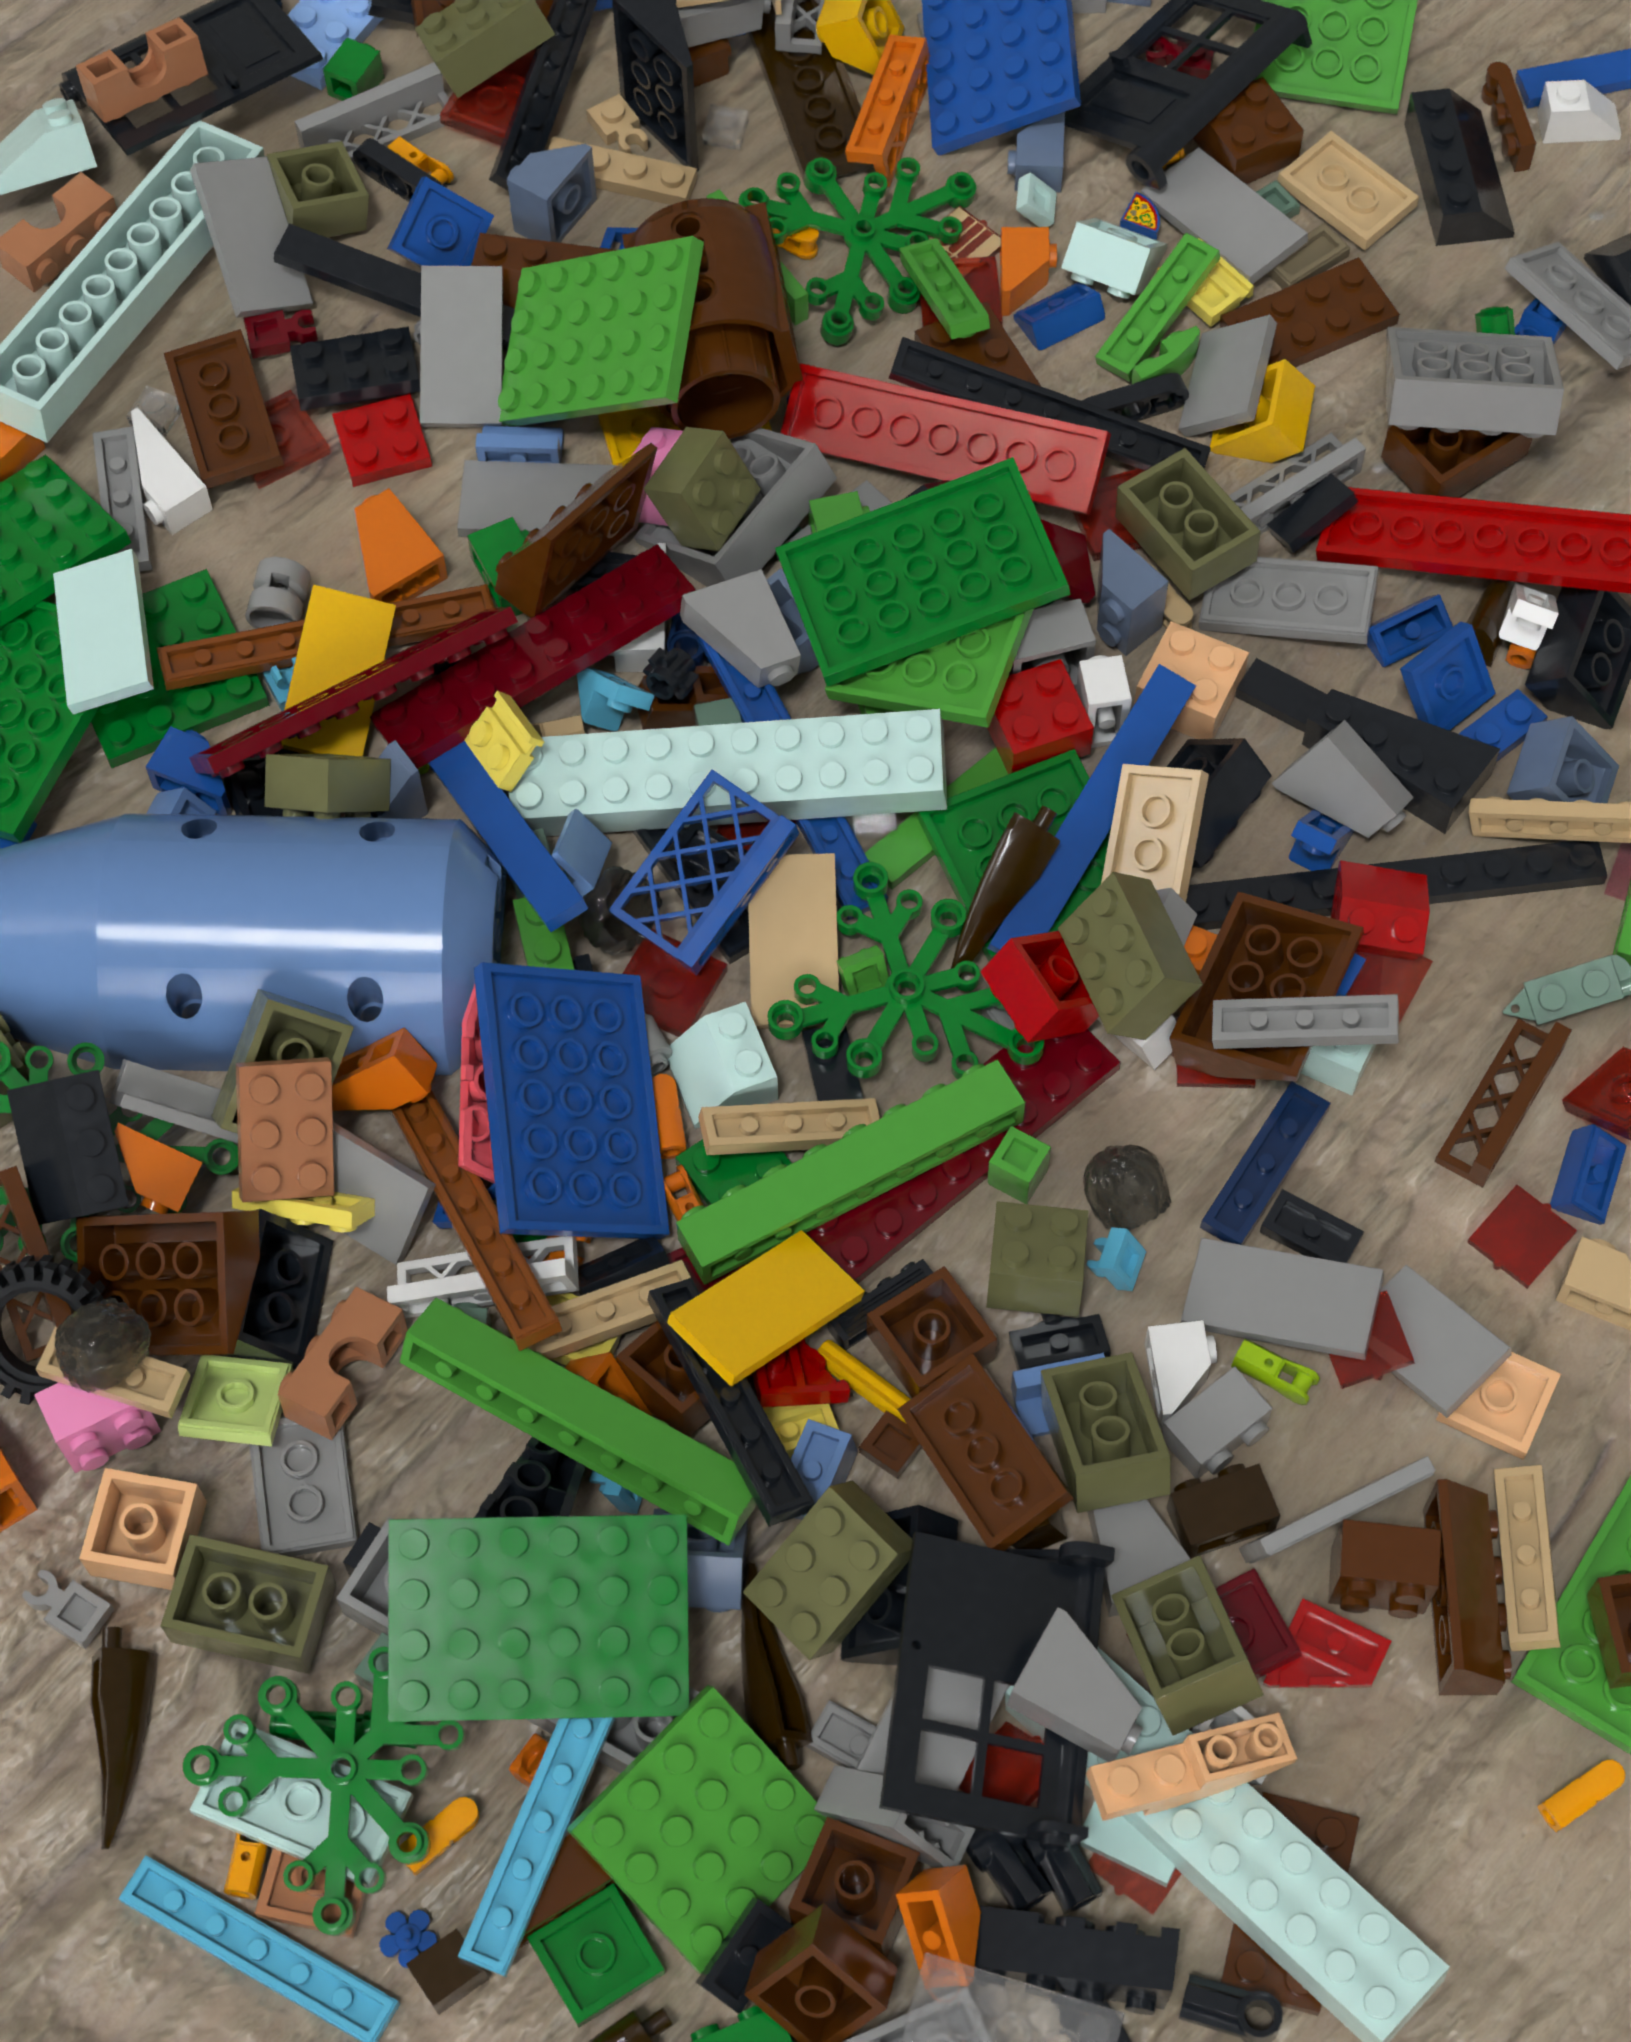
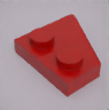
(798, 1379)
(1332, 1651)

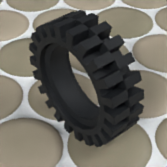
(39, 1277)

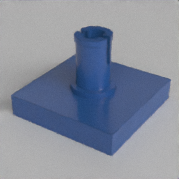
(439, 227)
(1448, 678)

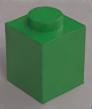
(353, 70)

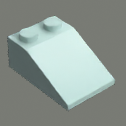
(45, 147)

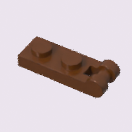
(1509, 116)

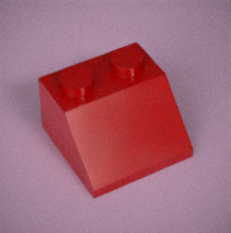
(1387, 905)

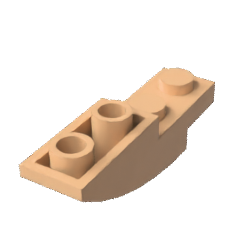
(1193, 1769)

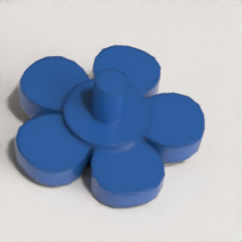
(407, 1936)

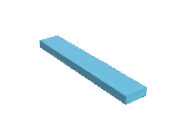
(534, 1843)
(259, 1951)

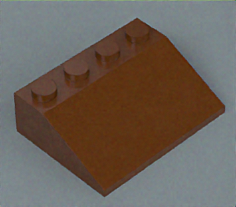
(576, 536)
(1261, 955)
(177, 1272)

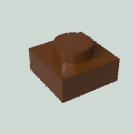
(890, 1445)

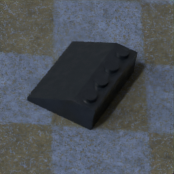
(657, 73)

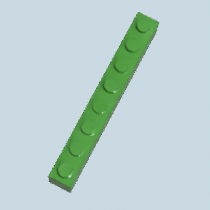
(850, 1170)
(579, 1419)

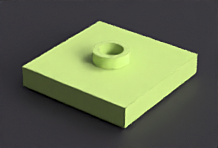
(234, 1400)

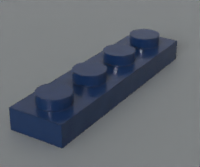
(1265, 1165)

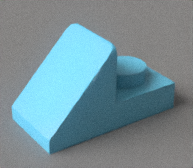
(607, 697)

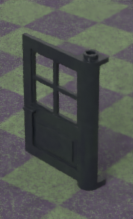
(244, 51)
(1163, 108)
(982, 1618)

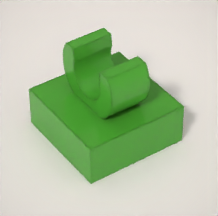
(863, 971)

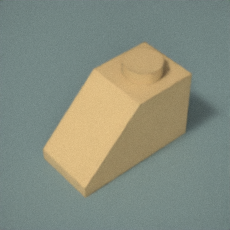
(1599, 1282)

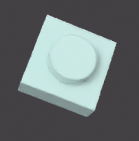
(1036, 200)

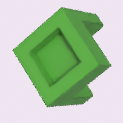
(1019, 1165)

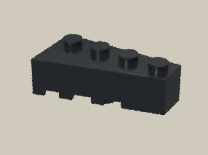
(1429, 761)
(536, 1485)
(1075, 1957)

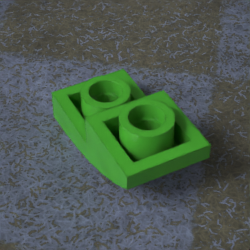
(1175, 356)

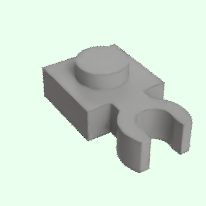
(72, 1612)

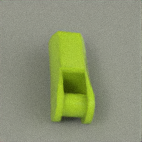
(1267, 1367)

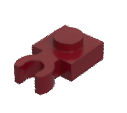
(1197, 65)
(272, 333)

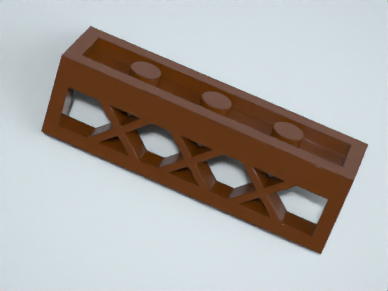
(1518, 1101)
(34, 1244)

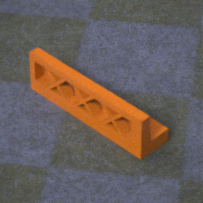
(890, 105)

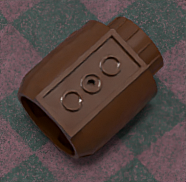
(737, 319)

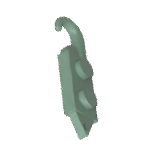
(1573, 990)

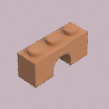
(171, 63)
(40, 254)
(358, 1330)

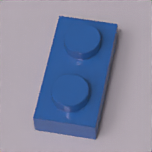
(1506, 723)

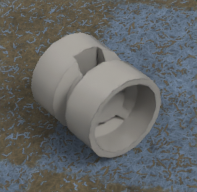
(278, 592)

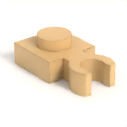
(617, 122)

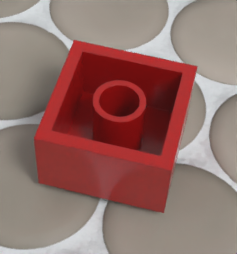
(1039, 718)
(1040, 987)

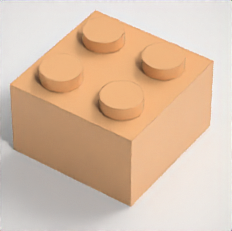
(1208, 664)
(141, 1528)

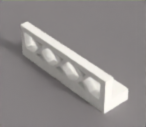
(553, 1276)

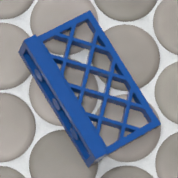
(735, 893)

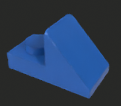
(1318, 841)

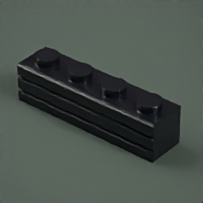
(852, 1324)

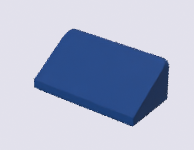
(1060, 315)
(1408, 630)
(1588, 1174)

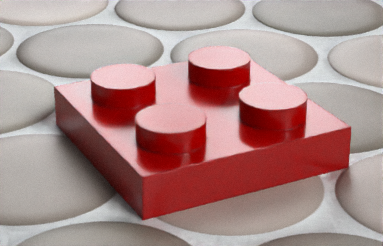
(381, 440)

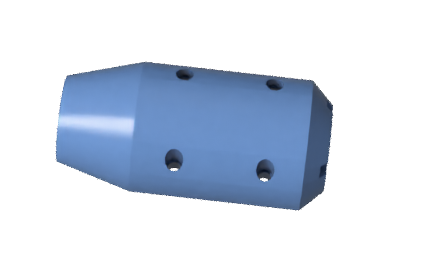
(172, 922)

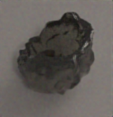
(603, 928)
(1126, 1186)
(101, 1345)

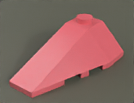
(474, 1131)

